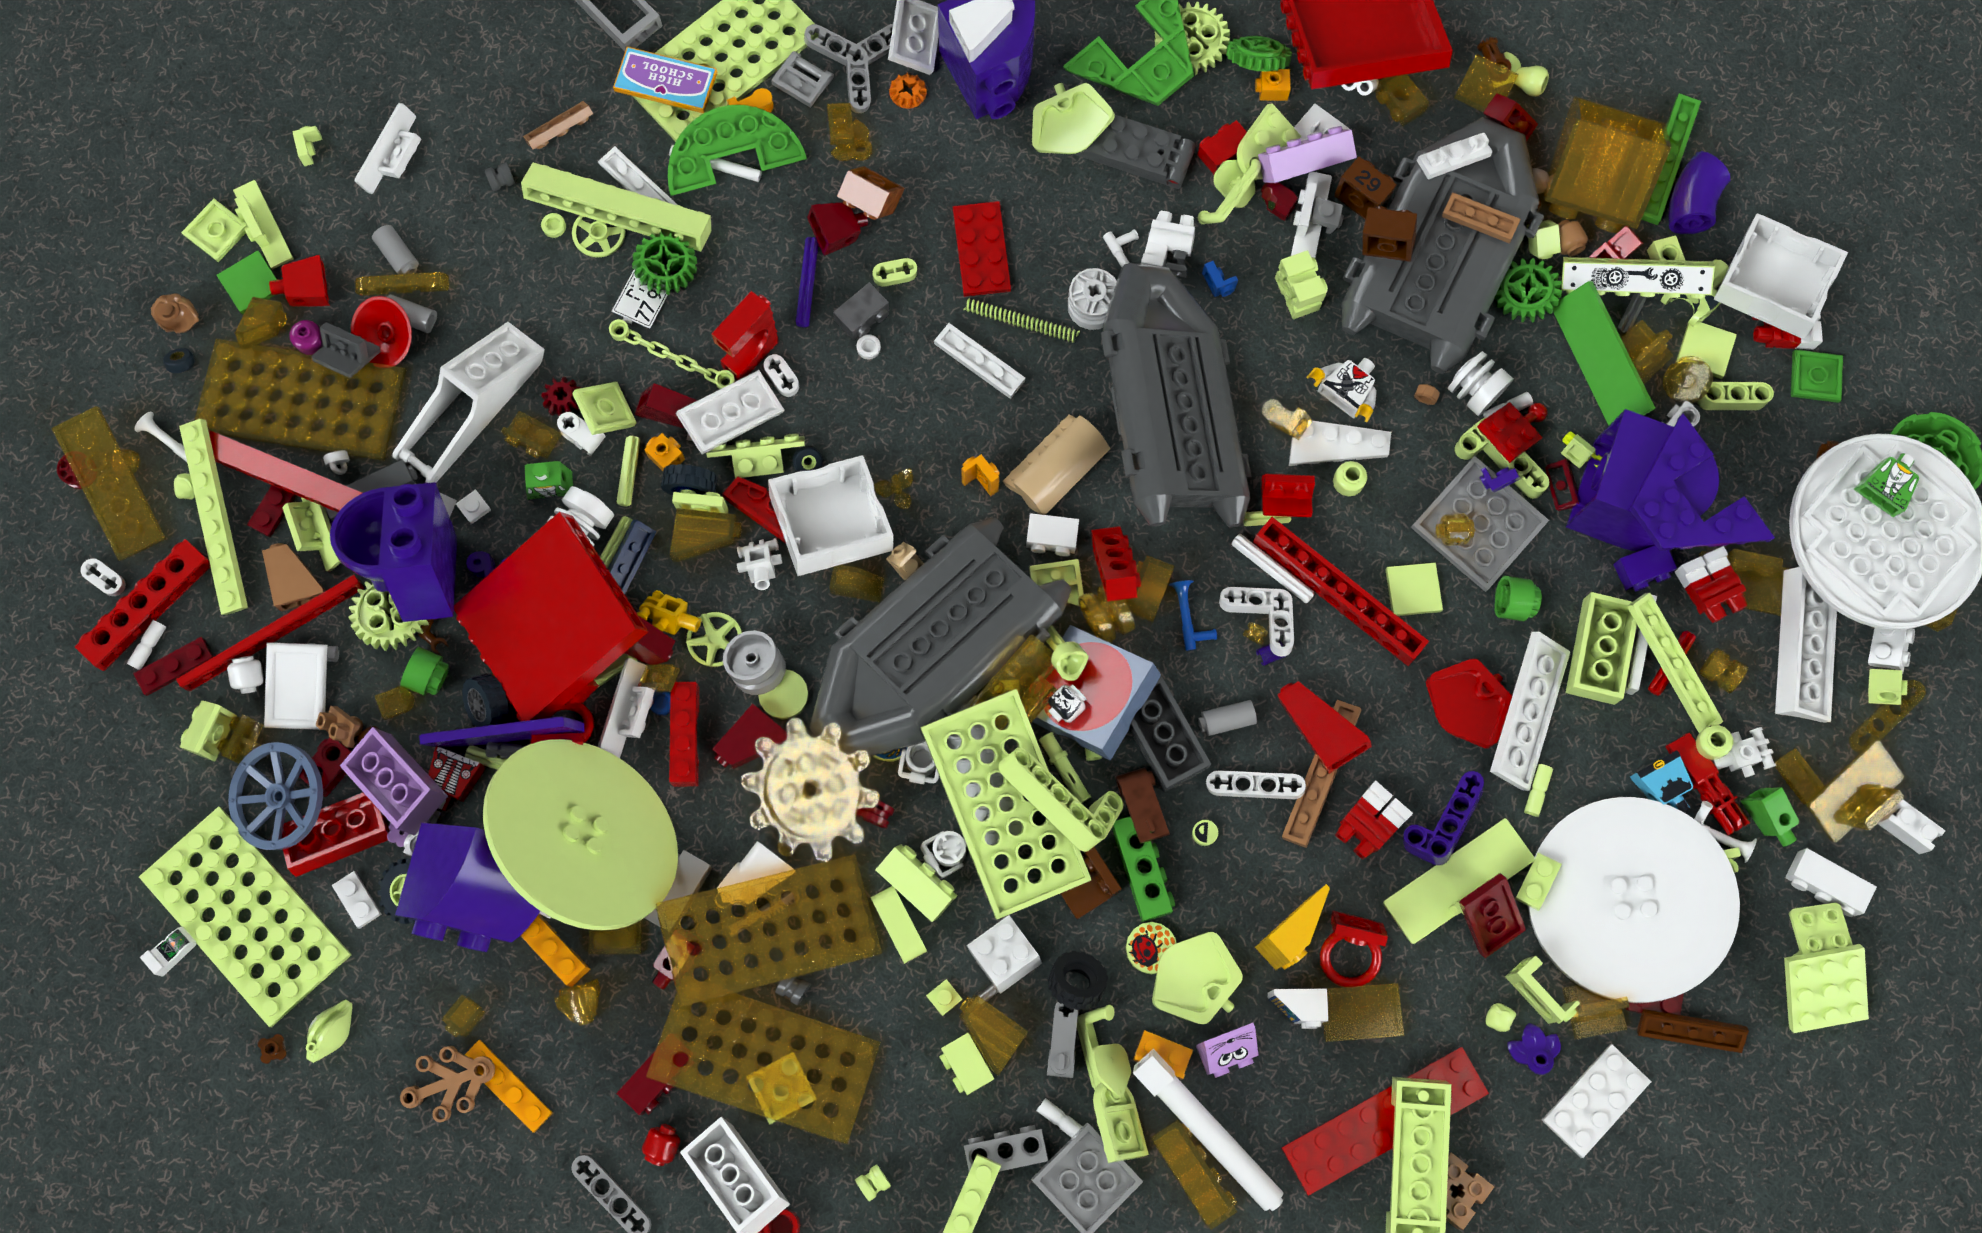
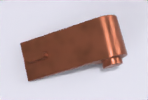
(1142, 804)

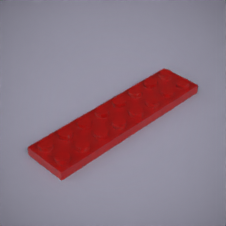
(1369, 1126)

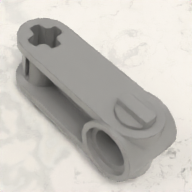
(1062, 1053)

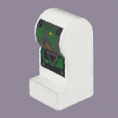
(169, 951)

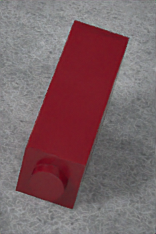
(662, 405)
(653, 647)
(738, 744)

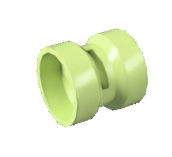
(873, 1182)

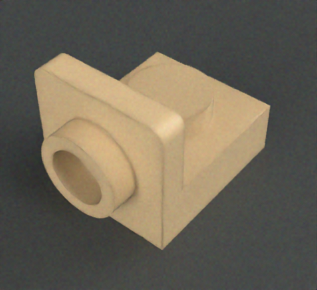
(904, 560)

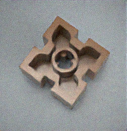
(1471, 1190)

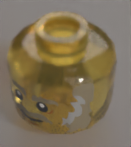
(1455, 529)

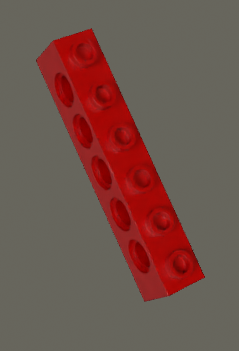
(158, 601)

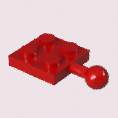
(1512, 431)

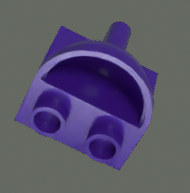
(403, 546)

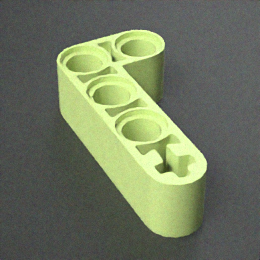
(1480, 442)

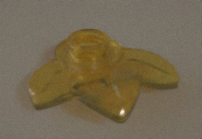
(846, 152)

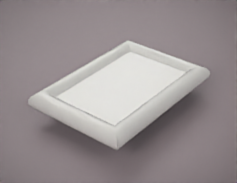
(295, 685)

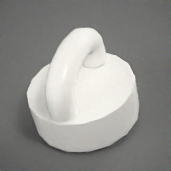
(336, 458)

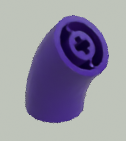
(1697, 194)

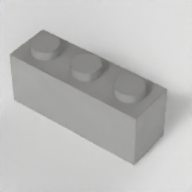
(688, 880)

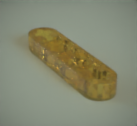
(401, 283)
(1889, 719)

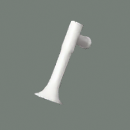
(1115, 244)
(147, 424)
(1745, 848)

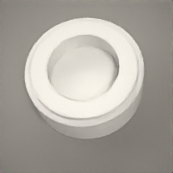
(868, 346)

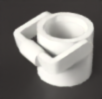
(919, 763)
(948, 850)

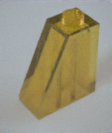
(702, 533)
(991, 1031)

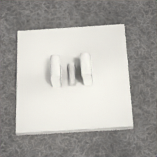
(1316, 121)

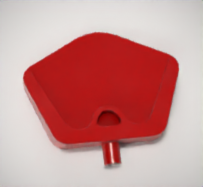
(1470, 702)

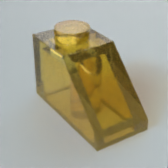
(260, 322)
(856, 583)

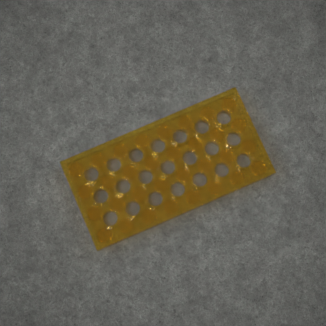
(301, 436)
(767, 971)
(763, 1102)

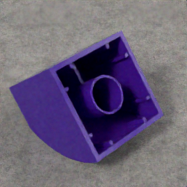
(1001, 71)
(461, 889)

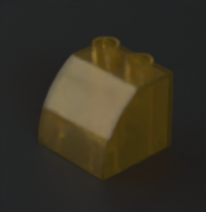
(1606, 165)

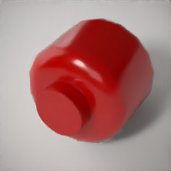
(661, 1145)

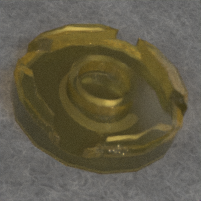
(1688, 379)

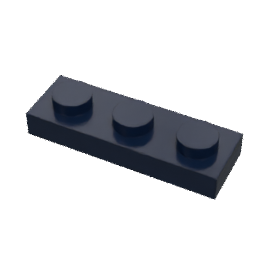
(631, 553)

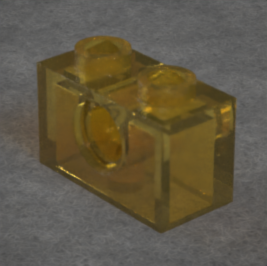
(1401, 86)

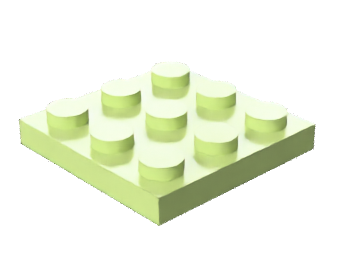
(1826, 988)

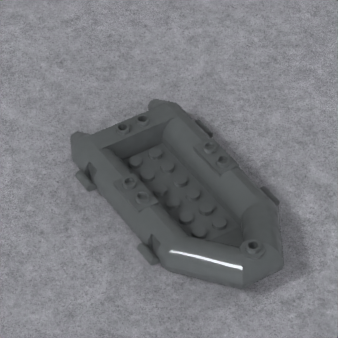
(1451, 265)
(1173, 399)
(932, 642)

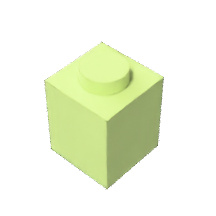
(1545, 241)

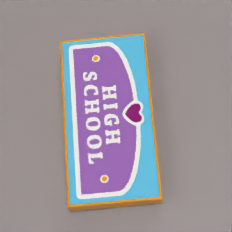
(665, 80)

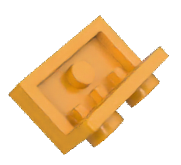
(982, 470)

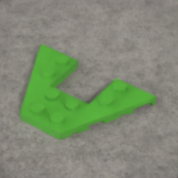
(1157, 72)

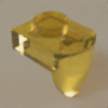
(395, 702)

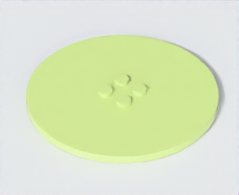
(580, 834)

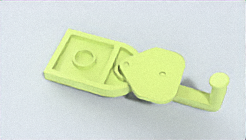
(1237, 177)
(1112, 1099)

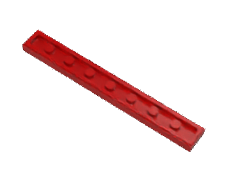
(271, 633)

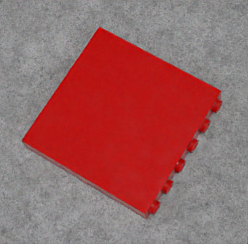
(549, 619)

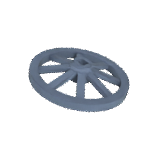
(278, 796)

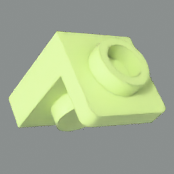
(303, 141)

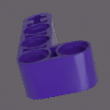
(1450, 816)

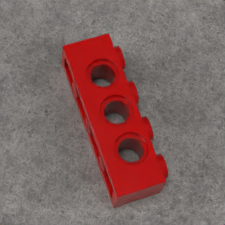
(1115, 563)

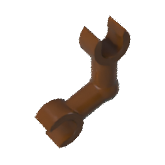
(431, 638)

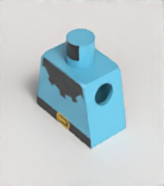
(1665, 781)

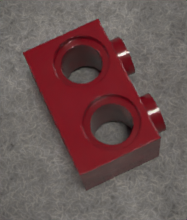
(331, 769)

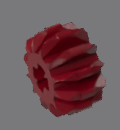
(555, 391)

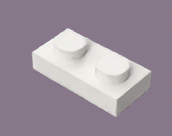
(356, 899)

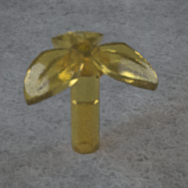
(899, 482)

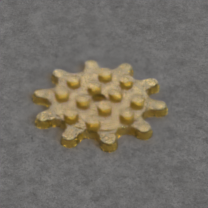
(784, 795)

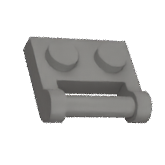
(798, 84)

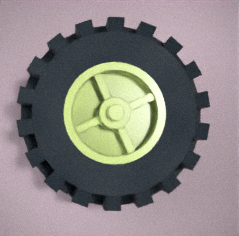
(392, 887)

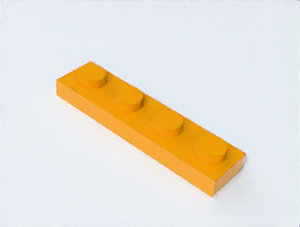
(512, 1090)

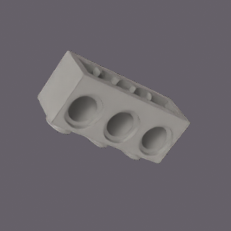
(1019, 1156)

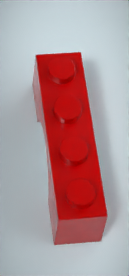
(683, 734)

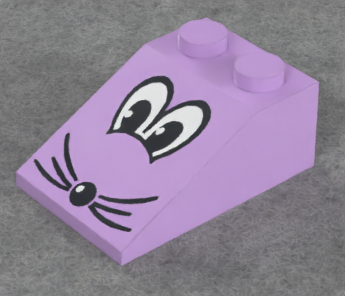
(1229, 1049)

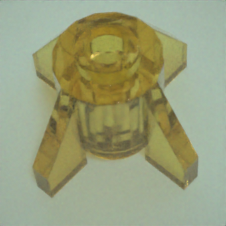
(579, 1002)

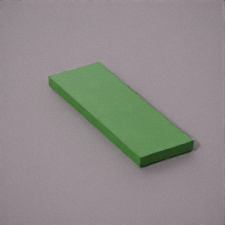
(1601, 353)

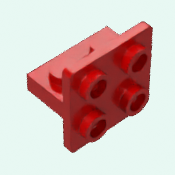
(1287, 495)

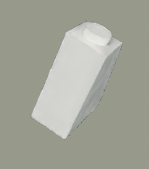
(979, 24)

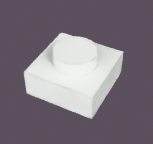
(473, 506)

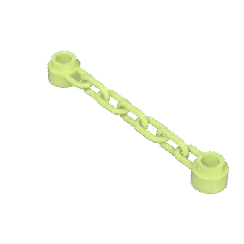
(720, 375)

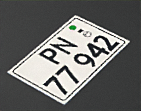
(643, 306)

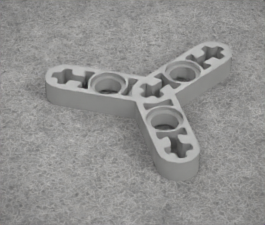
(853, 68)

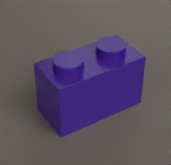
(1644, 567)

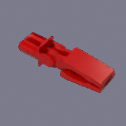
(1706, 780)

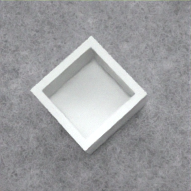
(1004, 954)

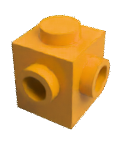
(1273, 85)
(664, 451)

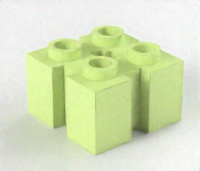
(1300, 284)

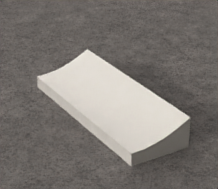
(1805, 651)

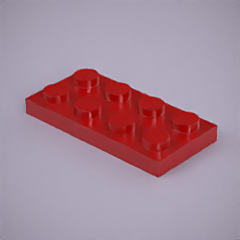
(981, 249)

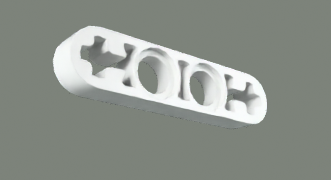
(1255, 789)

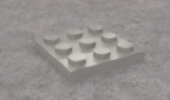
(1084, 1182)

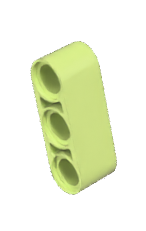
(1743, 390)
(898, 924)

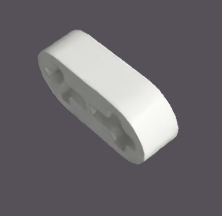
(777, 378)
(99, 581)

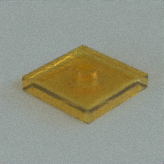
(1483, 82)

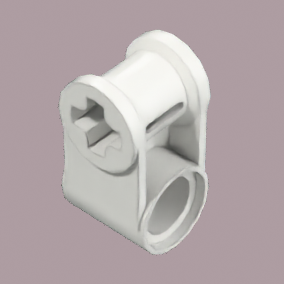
(580, 433)

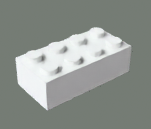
(734, 1178)

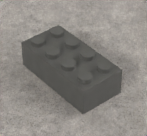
(1167, 739)

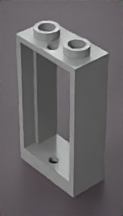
(633, 36)

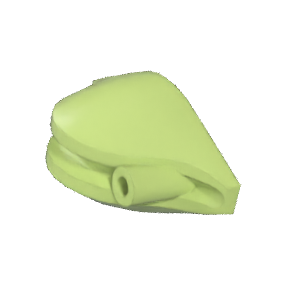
(328, 1031)

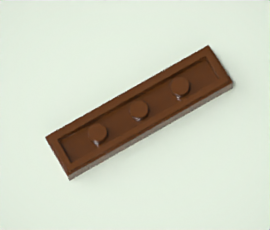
(1692, 1031)

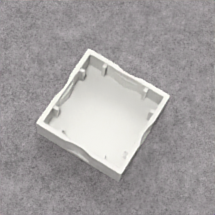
(1780, 276)
(830, 515)

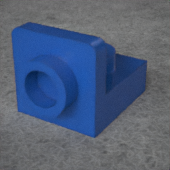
(1216, 282)

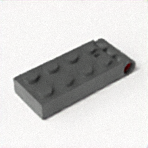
(1142, 151)

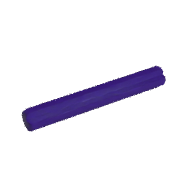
(807, 282)

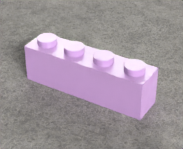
(1307, 155)

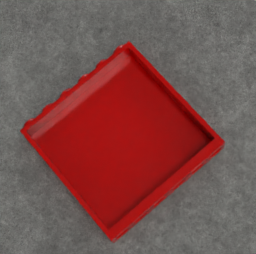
(1365, 39)

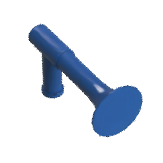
(1189, 635)

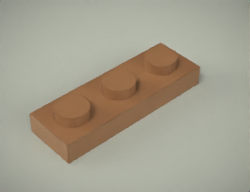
(558, 126)
(1481, 217)

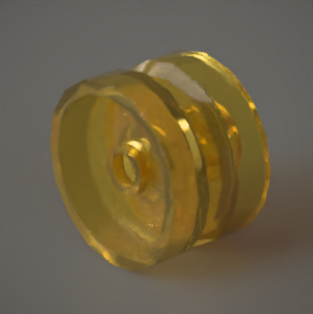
(1105, 615)

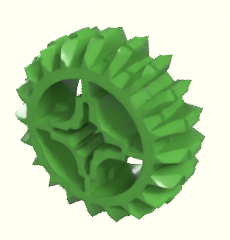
(646, 267)

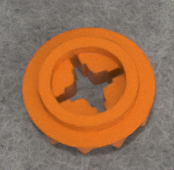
(904, 99)

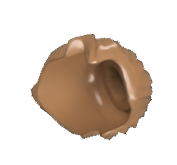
(174, 313)

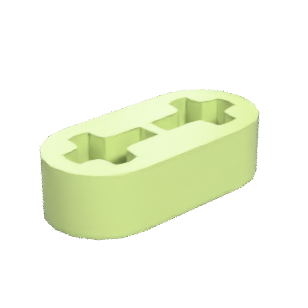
(896, 277)

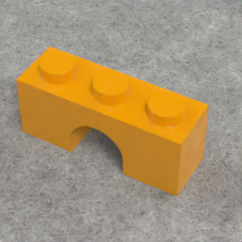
(555, 952)

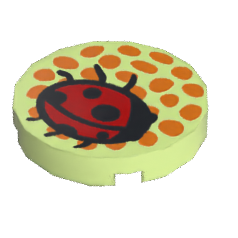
(1147, 945)

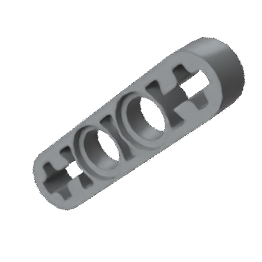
(615, 1191)

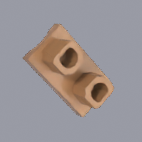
(340, 725)

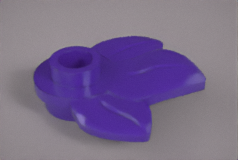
(1535, 1045)

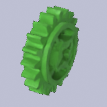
(1259, 53)
(1525, 308)

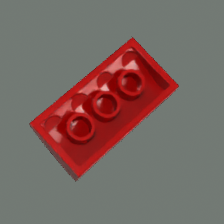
(338, 833)

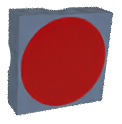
(1114, 690)

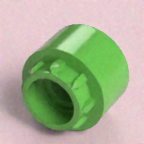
(1517, 598)
(424, 672)

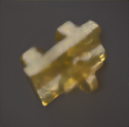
(242, 740)

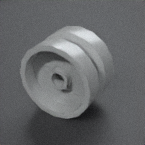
(754, 662)

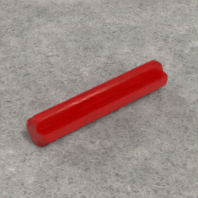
(1660, 680)

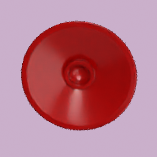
(385, 325)

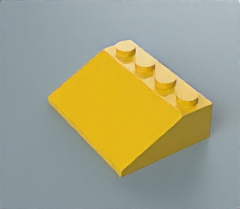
(1291, 937)

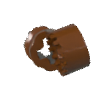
(1492, 53)

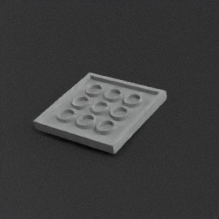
(1501, 524)

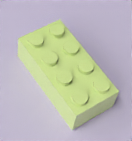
(1602, 649)

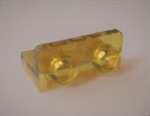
(532, 435)

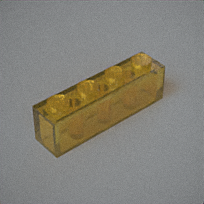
(1194, 1175)

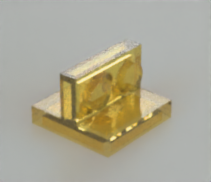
(1647, 349)
(1595, 1013)

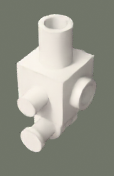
(759, 562)
(1746, 753)

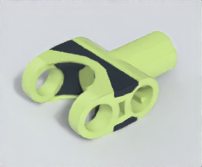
(1704, 306)

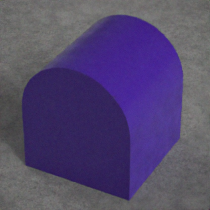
(1608, 491)

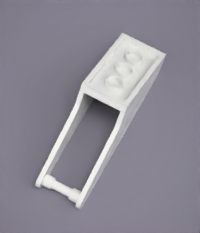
(488, 374)

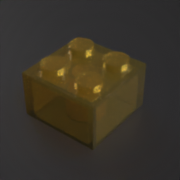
(1154, 582)

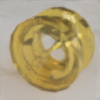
(1255, 633)

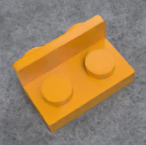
(1173, 1053)

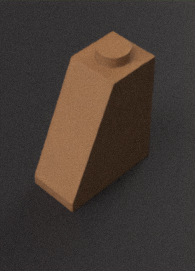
(289, 578)

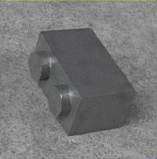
(862, 311)

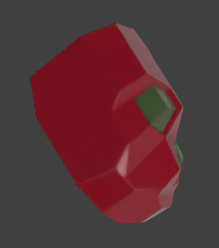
(1279, 199)

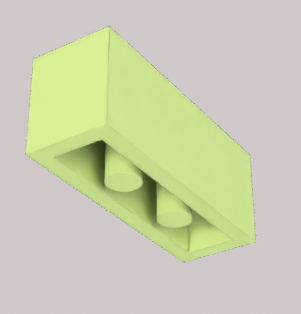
(917, 882)

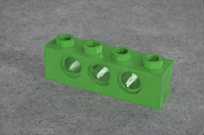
(1147, 907)

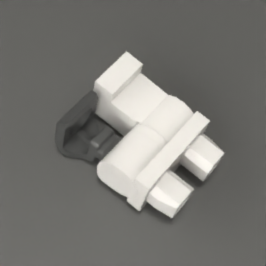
(1170, 237)

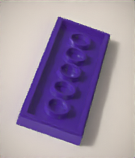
(501, 732)

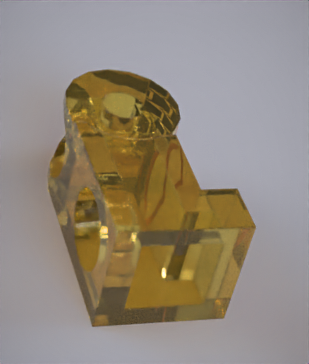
(1285, 420)

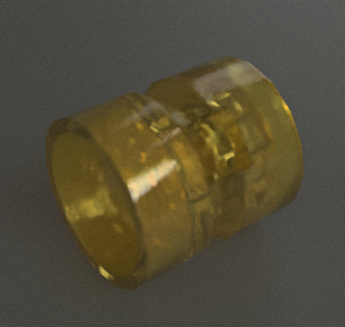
(1715, 666)

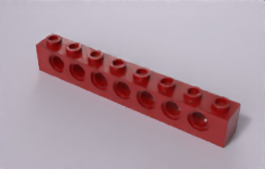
(1340, 591)

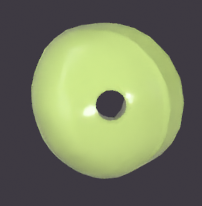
(183, 487)
(1500, 1017)

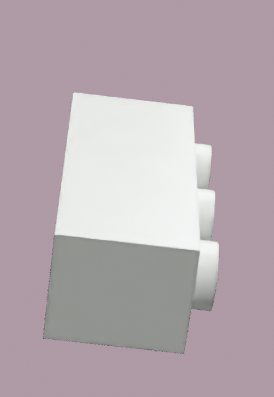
(1830, 882)

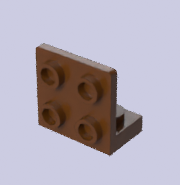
(1094, 892)

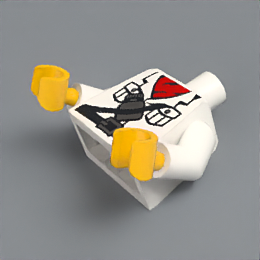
(1348, 386)

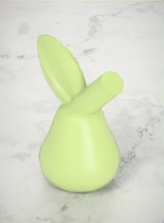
(1530, 79)

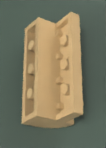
(1057, 463)

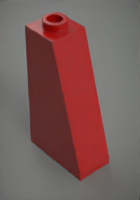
(1324, 729)

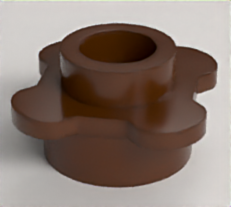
(279, 1048)

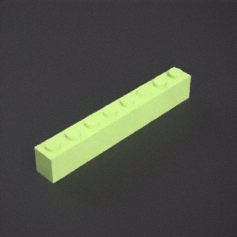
(615, 205)

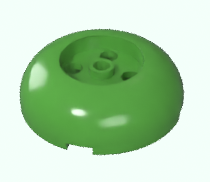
(1949, 438)

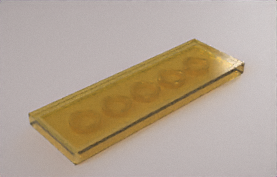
(108, 483)

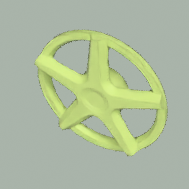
(598, 233)
(713, 639)

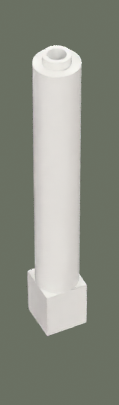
(1161, 1081)

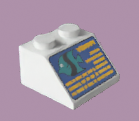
(1302, 1006)

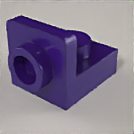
(1504, 478)

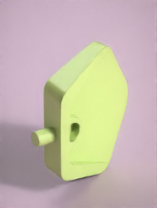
(1070, 120)
(1196, 978)

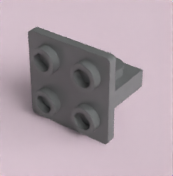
(343, 351)

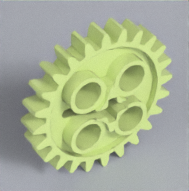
(1205, 23)
(367, 616)

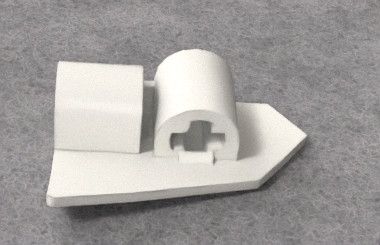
(756, 864)

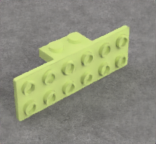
(1437, 893)

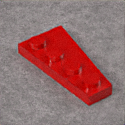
(755, 503)

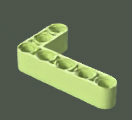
(1080, 825)

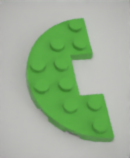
(724, 133)

